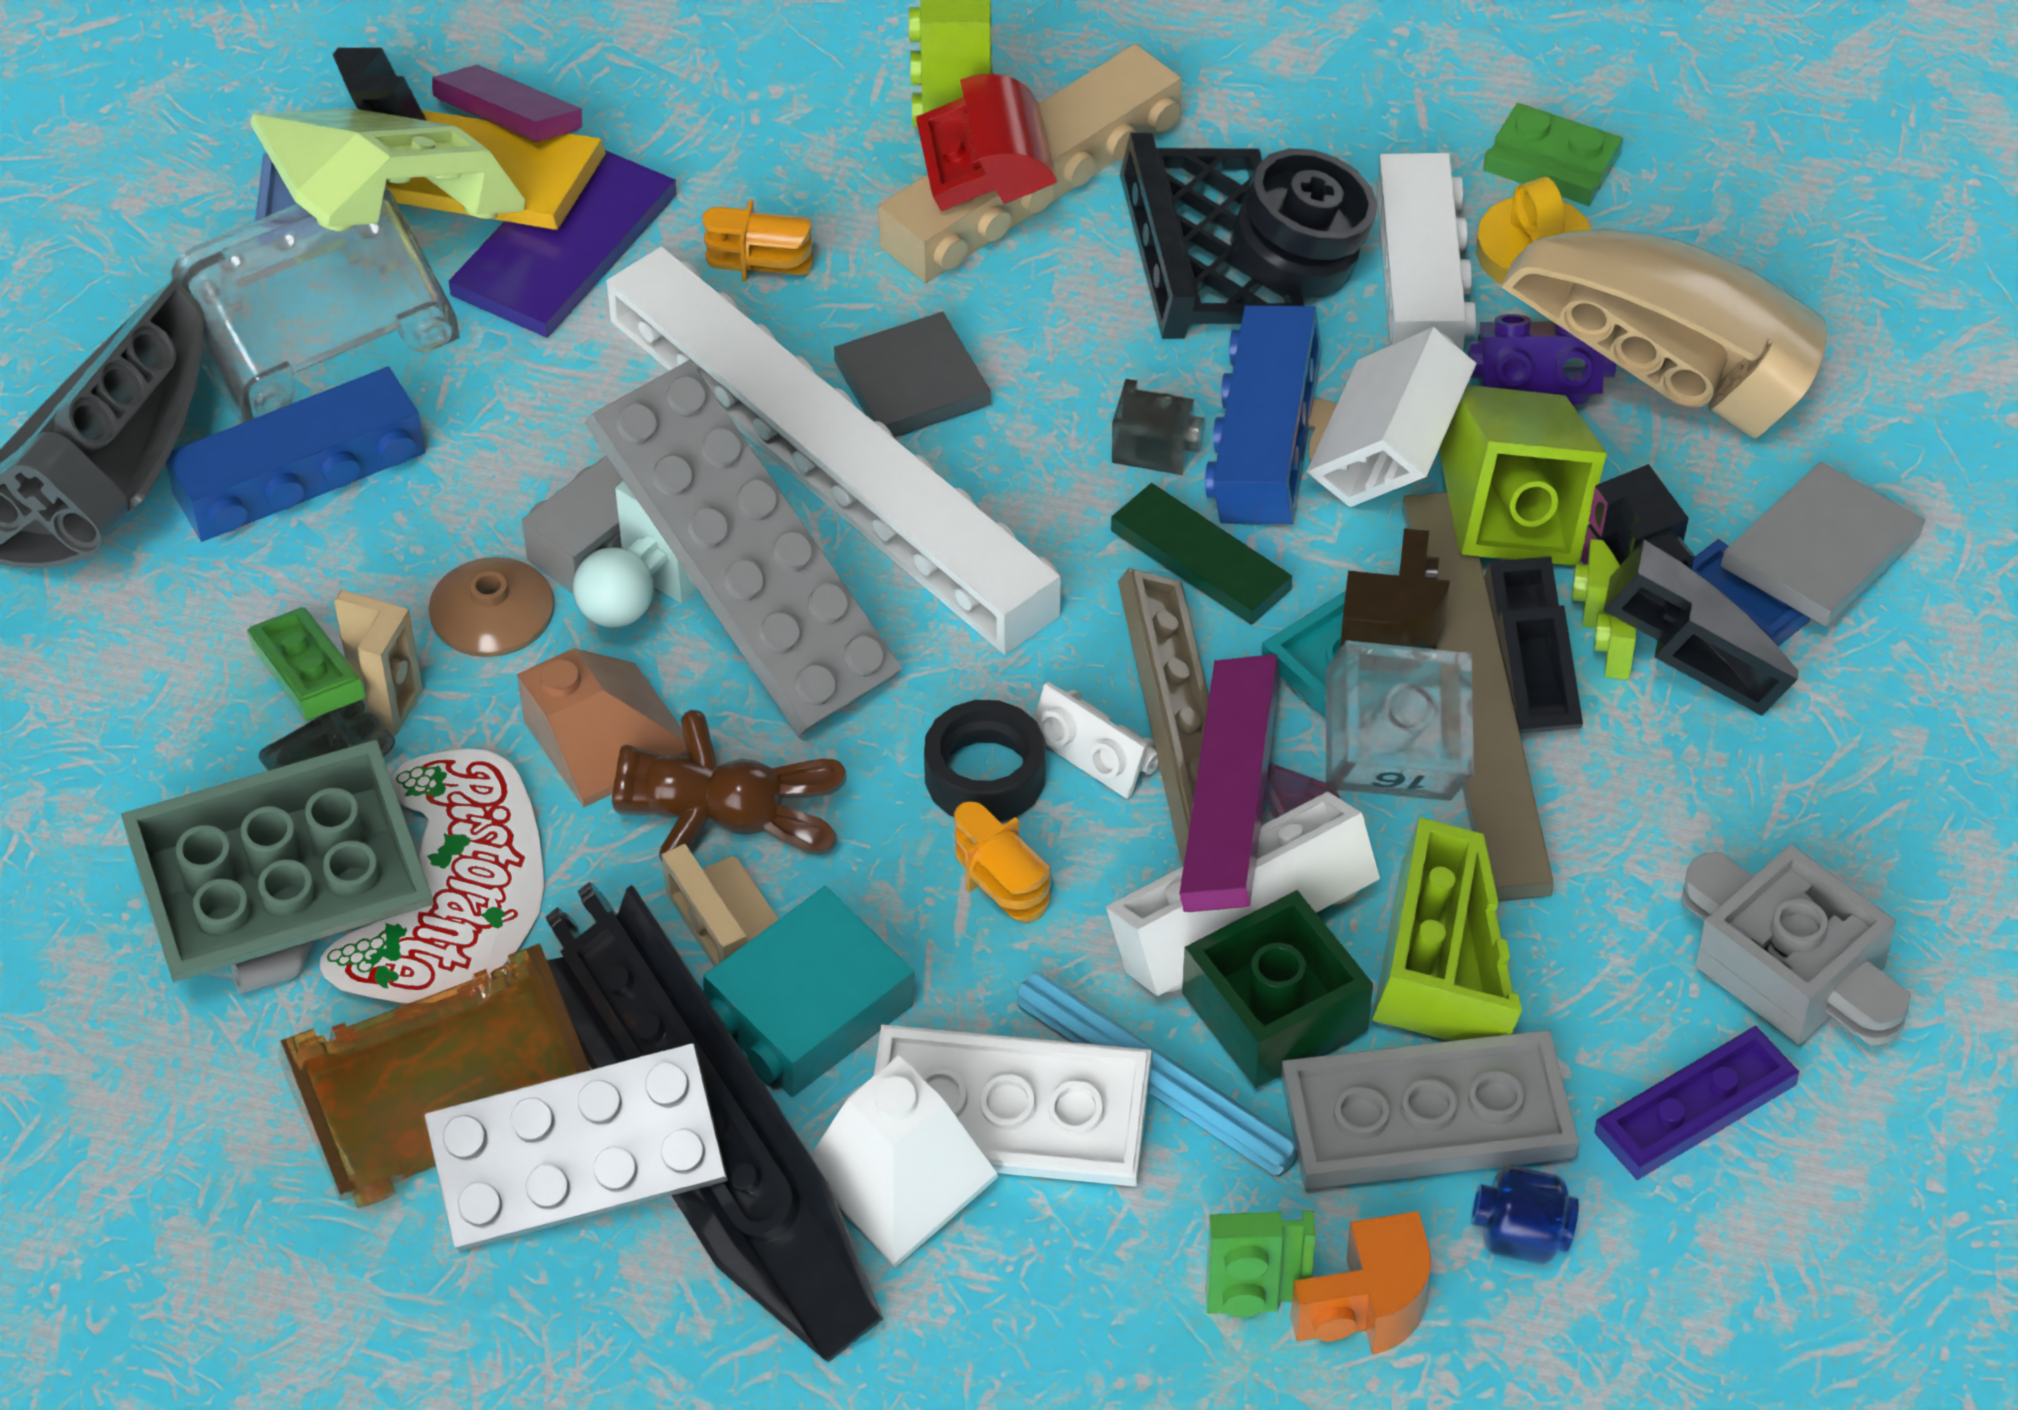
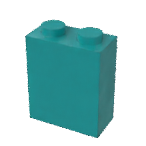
(809, 991)

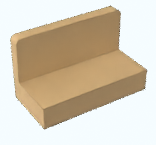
(382, 653)
(716, 902)

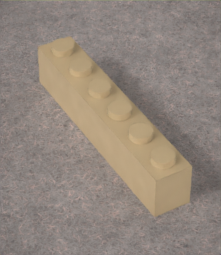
(1085, 133)

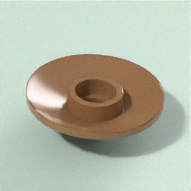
(491, 607)

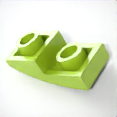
(1611, 633)

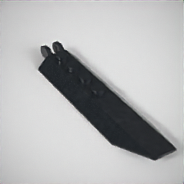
(776, 1215)

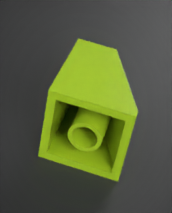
(1520, 475)

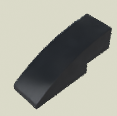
(1698, 629)
(1534, 644)

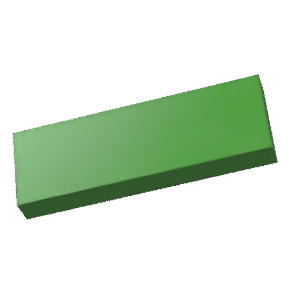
(306, 663)

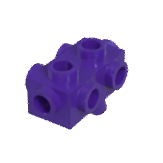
(1532, 357)

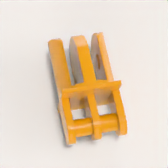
(757, 241)
(1001, 862)

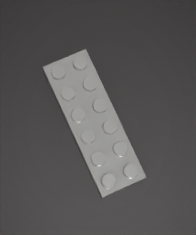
(743, 546)

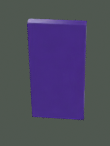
(544, 273)

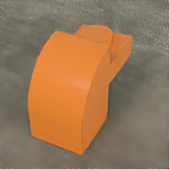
(1380, 1293)

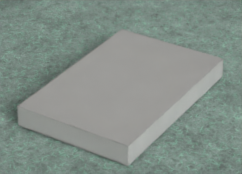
(1822, 543)

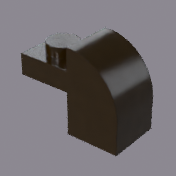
(1397, 608)

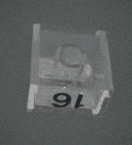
(1399, 720)

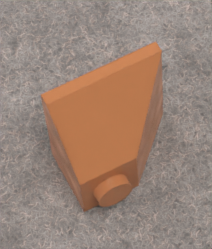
(587, 709)

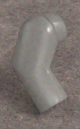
(270, 968)

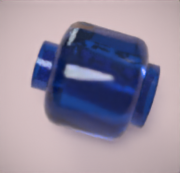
(1525, 1215)

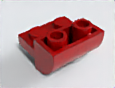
(986, 143)

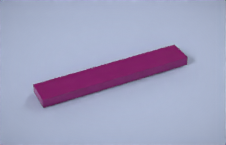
(1230, 785)

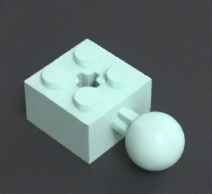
(618, 583)

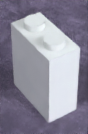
(1391, 417)

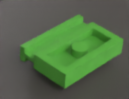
(1551, 146)
(1256, 1261)

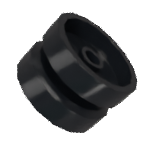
(1303, 222)

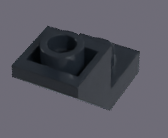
(375, 84)

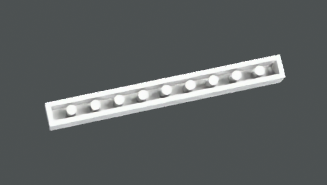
(839, 451)

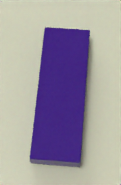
(1696, 1102)

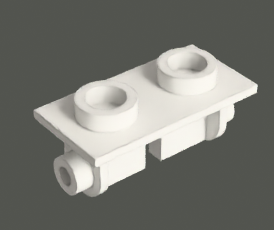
(1092, 741)

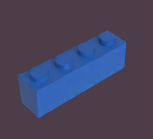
(1265, 415)
(295, 453)

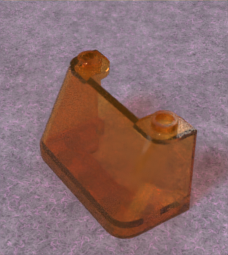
(379, 1077)

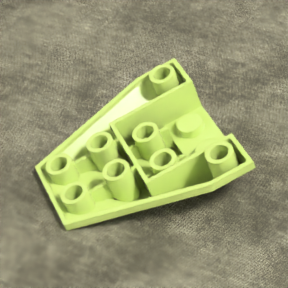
(343, 157)

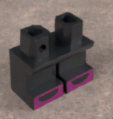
(1635, 510)

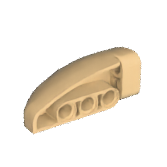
(1677, 320)

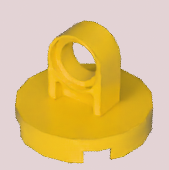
(1519, 220)

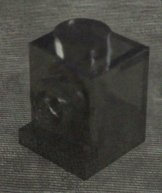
(1155, 430)

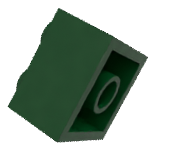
(1276, 987)

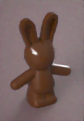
(736, 794)

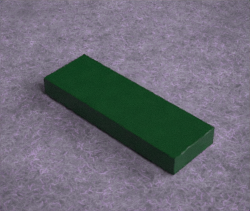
(1201, 553)

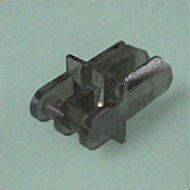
(327, 734)

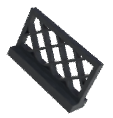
(1167, 236)

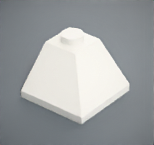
(900, 1161)

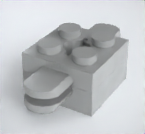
(1825, 927)

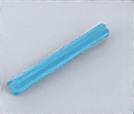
(1168, 1079)

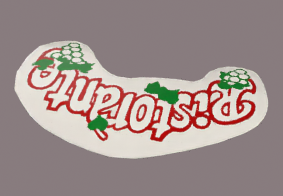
(482, 876)

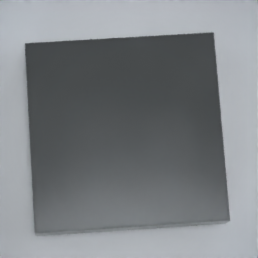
(912, 374)

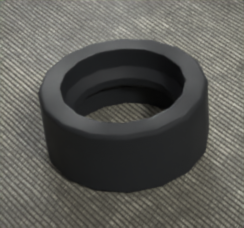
(985, 723)

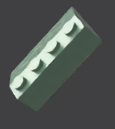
(275, 860)

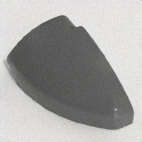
(100, 436)

